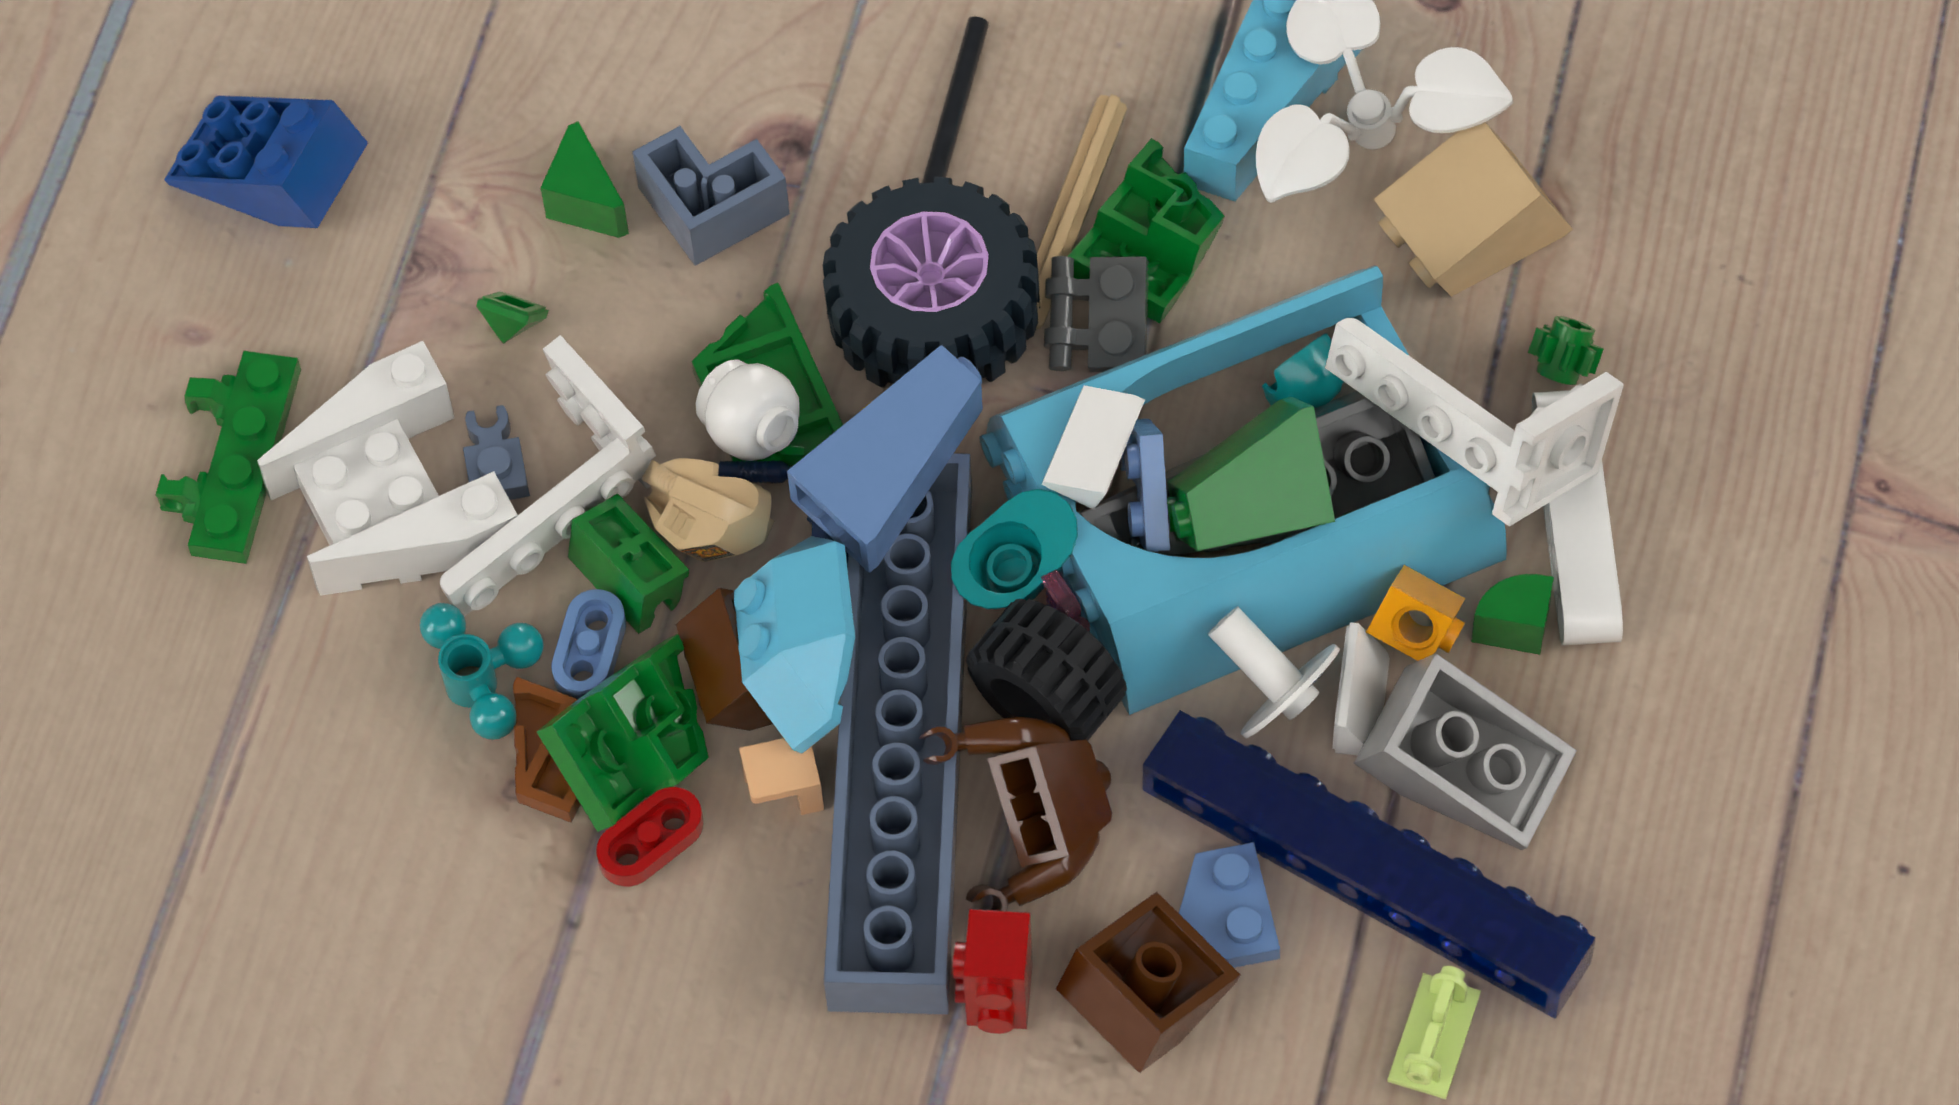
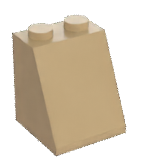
(1469, 211)

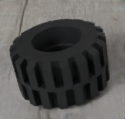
(1046, 669)

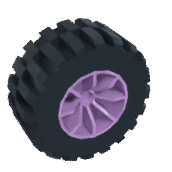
(928, 273)

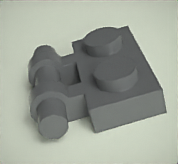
(1116, 312)

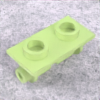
(1435, 1033)

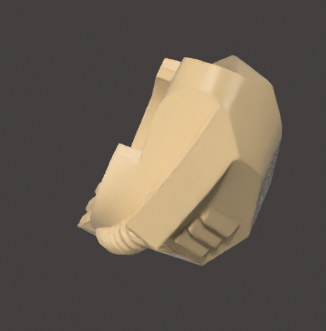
(706, 512)

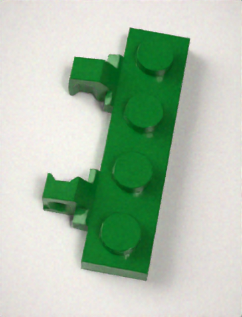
(231, 495)

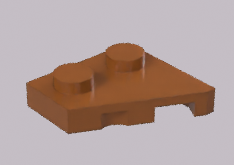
(537, 776)

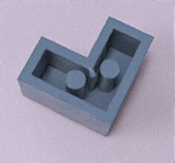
(714, 202)

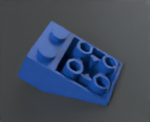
(270, 157)

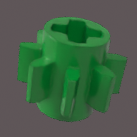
(1565, 350)

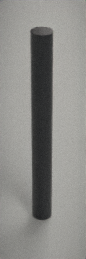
(956, 99)

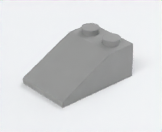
(1465, 752)

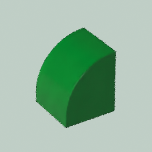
(1514, 613)

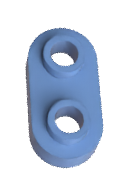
(588, 649)

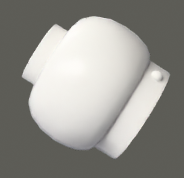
(748, 409)

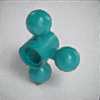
(517, 646)

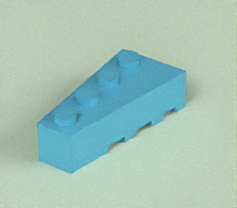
(1252, 86)

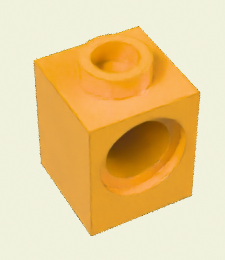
(1417, 592)

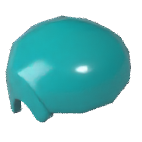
(1305, 376)

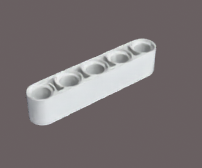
(1582, 558)

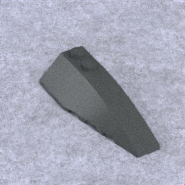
(1364, 457)

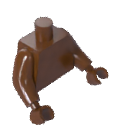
(1048, 795)

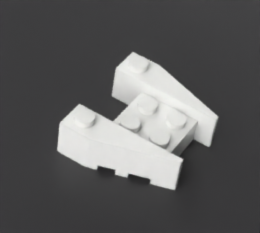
(371, 486)

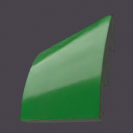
(1154, 218)
(628, 736)

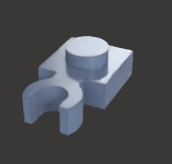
(496, 453)

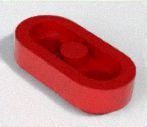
(644, 835)

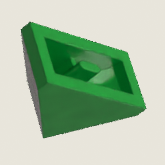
(580, 190)

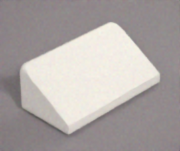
(1092, 444)
(1360, 689)

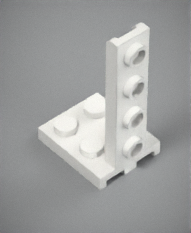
(1525, 465)
(613, 470)

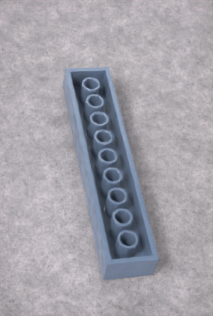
(890, 807)

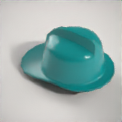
(1015, 549)

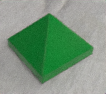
(510, 314)

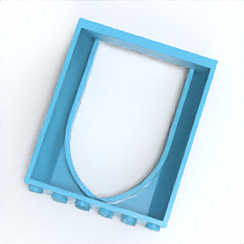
(1160, 607)

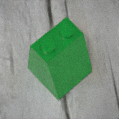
(1254, 482)

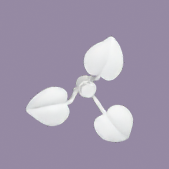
(1306, 152)

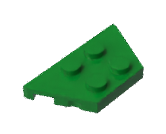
(774, 339)

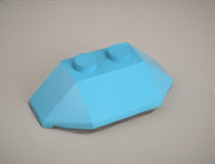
(798, 638)

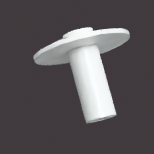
(1269, 669)

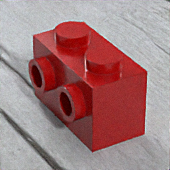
(995, 970)

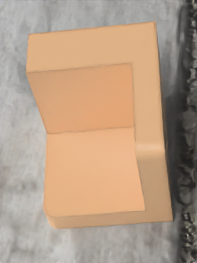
(779, 772)

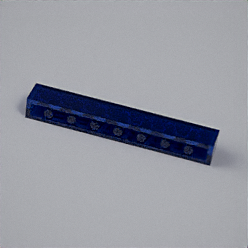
(1369, 863)

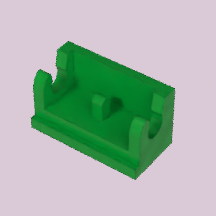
(626, 559)

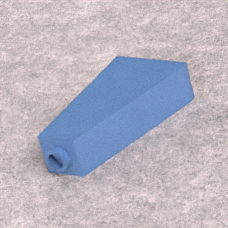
(887, 456)

